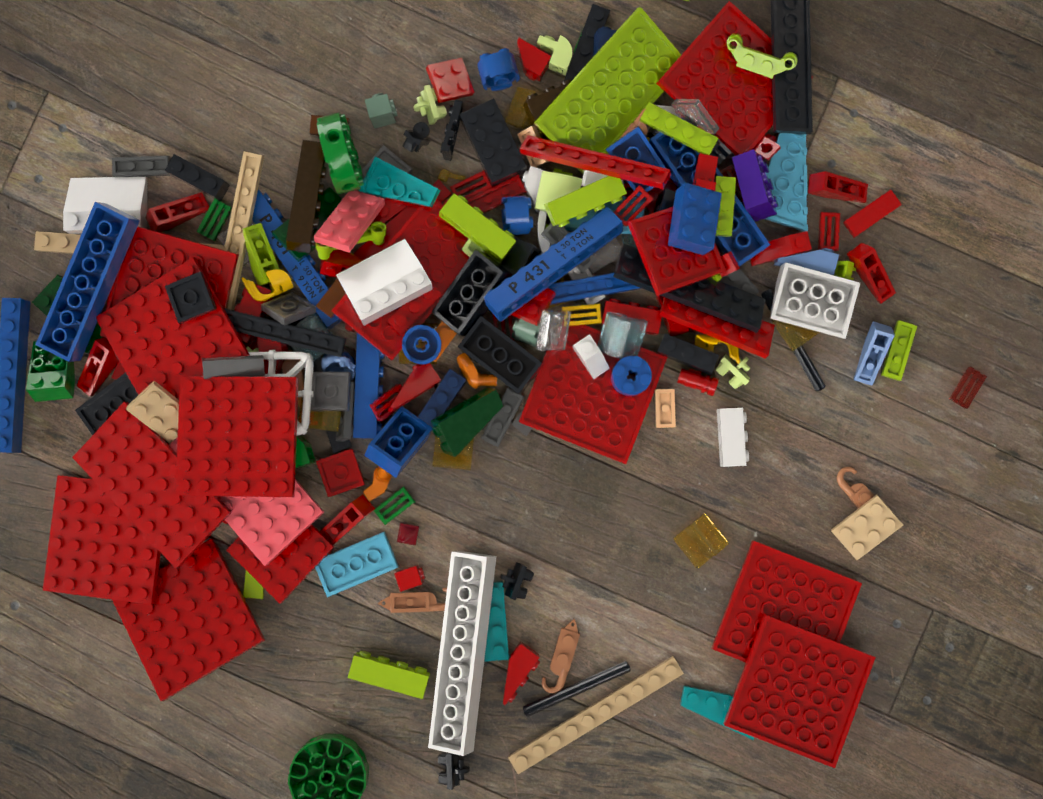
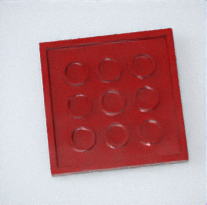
(666, 265)
(289, 567)

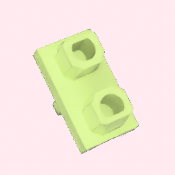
(427, 105)
(740, 376)

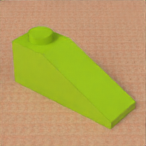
(259, 253)

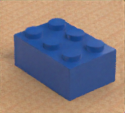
(636, 148)
(694, 219)
(398, 442)

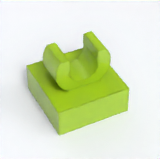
(844, 269)

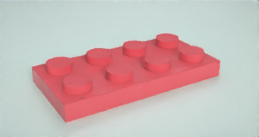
(349, 220)

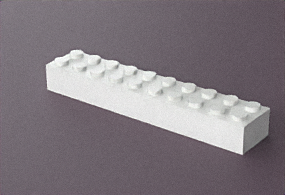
(462, 652)

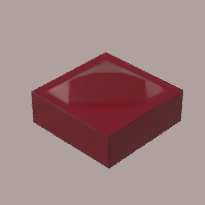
(408, 534)

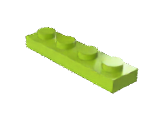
(678, 129)

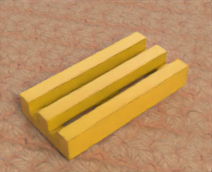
(580, 315)

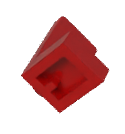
(705, 171)

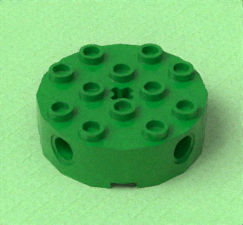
(340, 152)
(330, 755)

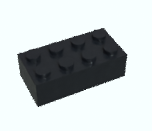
(493, 142)
(464, 298)
(500, 355)

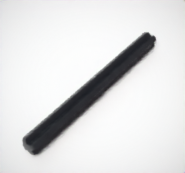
(800, 352)
(576, 688)

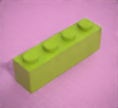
(584, 199)
(477, 227)
(389, 675)

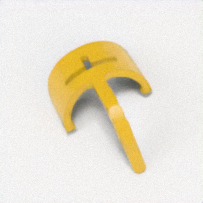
(279, 283)
(702, 339)

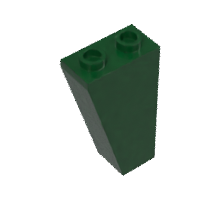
(466, 420)

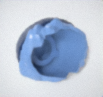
(339, 364)

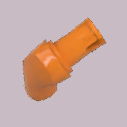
(472, 375)
(379, 484)

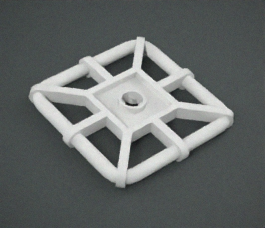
(307, 393)

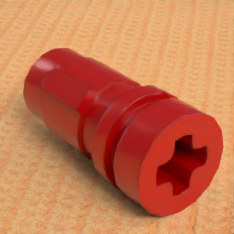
(694, 380)

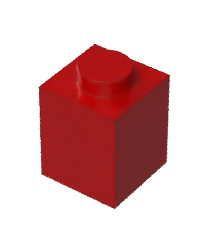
(409, 577)

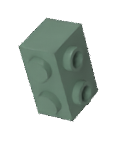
(381, 110)

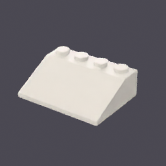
(123, 193)
(384, 282)
(814, 300)

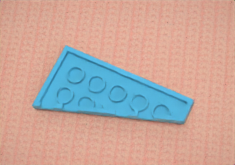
(789, 181)

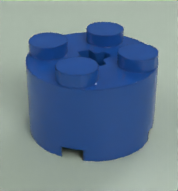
(498, 70)
(516, 215)
(432, 347)
(634, 365)

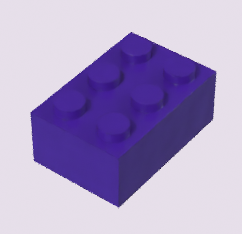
(755, 185)

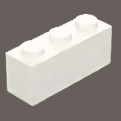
(732, 437)

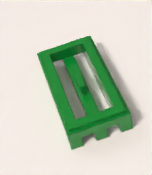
(215, 203)
(407, 495)

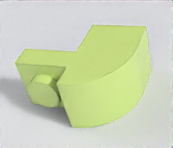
(560, 51)

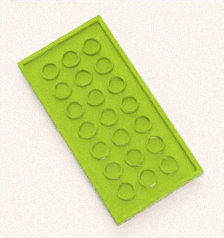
(611, 87)

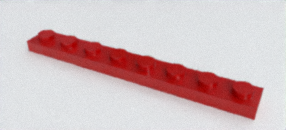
(595, 161)

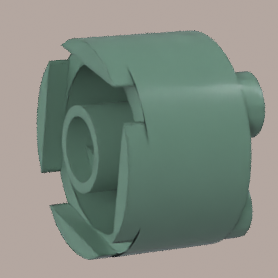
(525, 332)

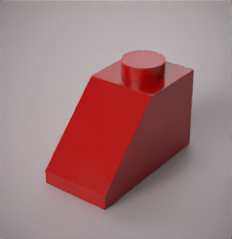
(533, 60)

